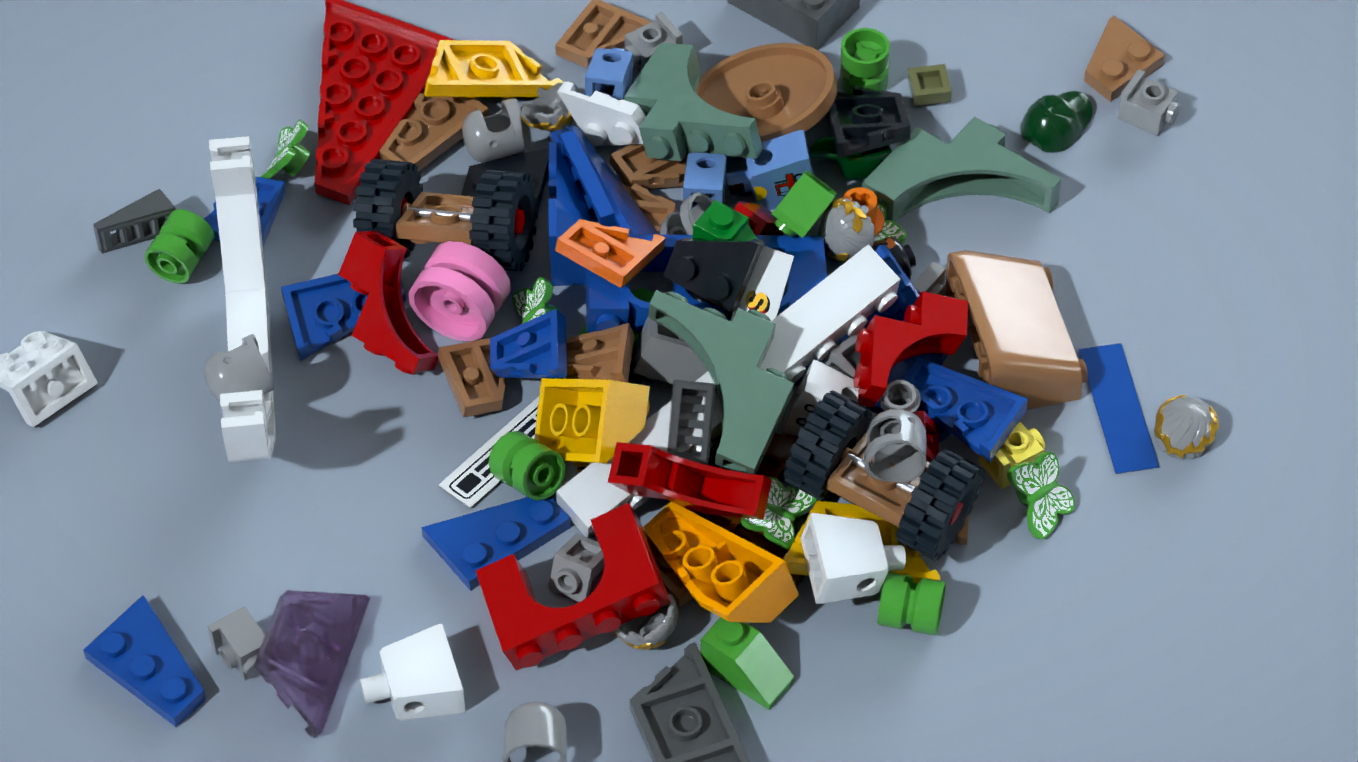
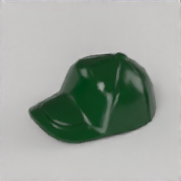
(1056, 121)
(852, 167)

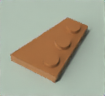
(429, 129)

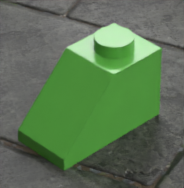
(745, 661)

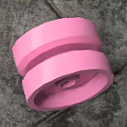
(459, 291)

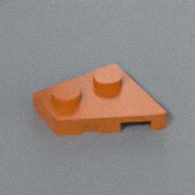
(608, 250)

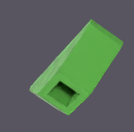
(803, 205)

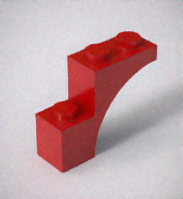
(374, 270)
(929, 326)
(693, 485)

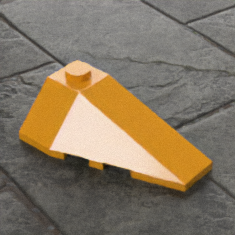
(722, 568)

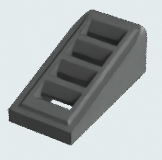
(133, 223)
(697, 389)

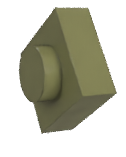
(929, 84)

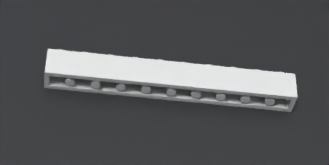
(801, 334)

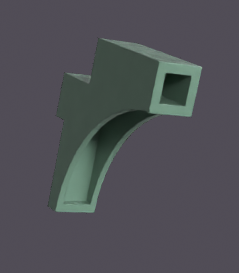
(678, 118)
(970, 164)
(732, 353)

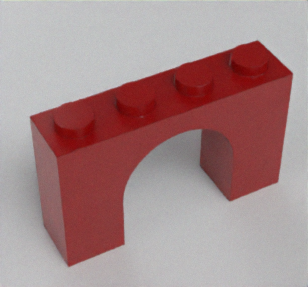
(627, 590)

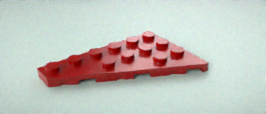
(366, 88)

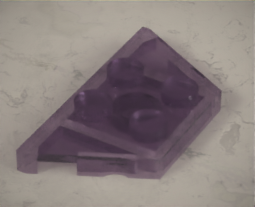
(310, 649)

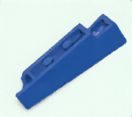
(600, 189)

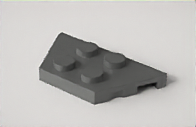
(685, 716)

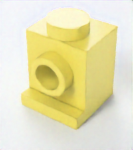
(1019, 447)

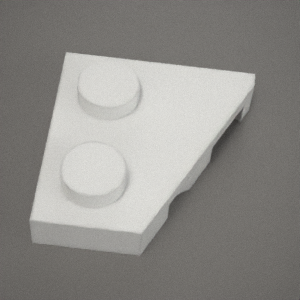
(603, 118)

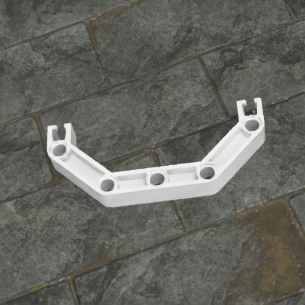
(247, 415)

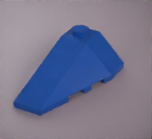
(564, 210)

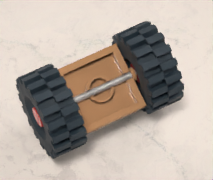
(495, 220)
(831, 461)

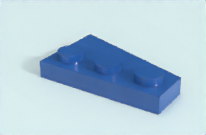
(322, 311)
(495, 533)
(147, 663)

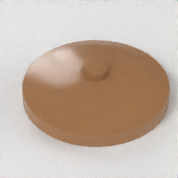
(777, 84)

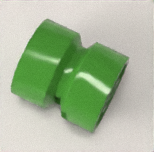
(864, 60)
(179, 246)
(527, 465)
(911, 603)

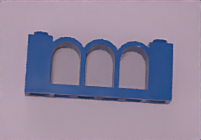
(613, 306)

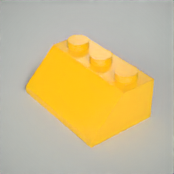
(589, 416)

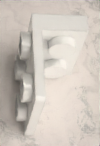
(44, 375)

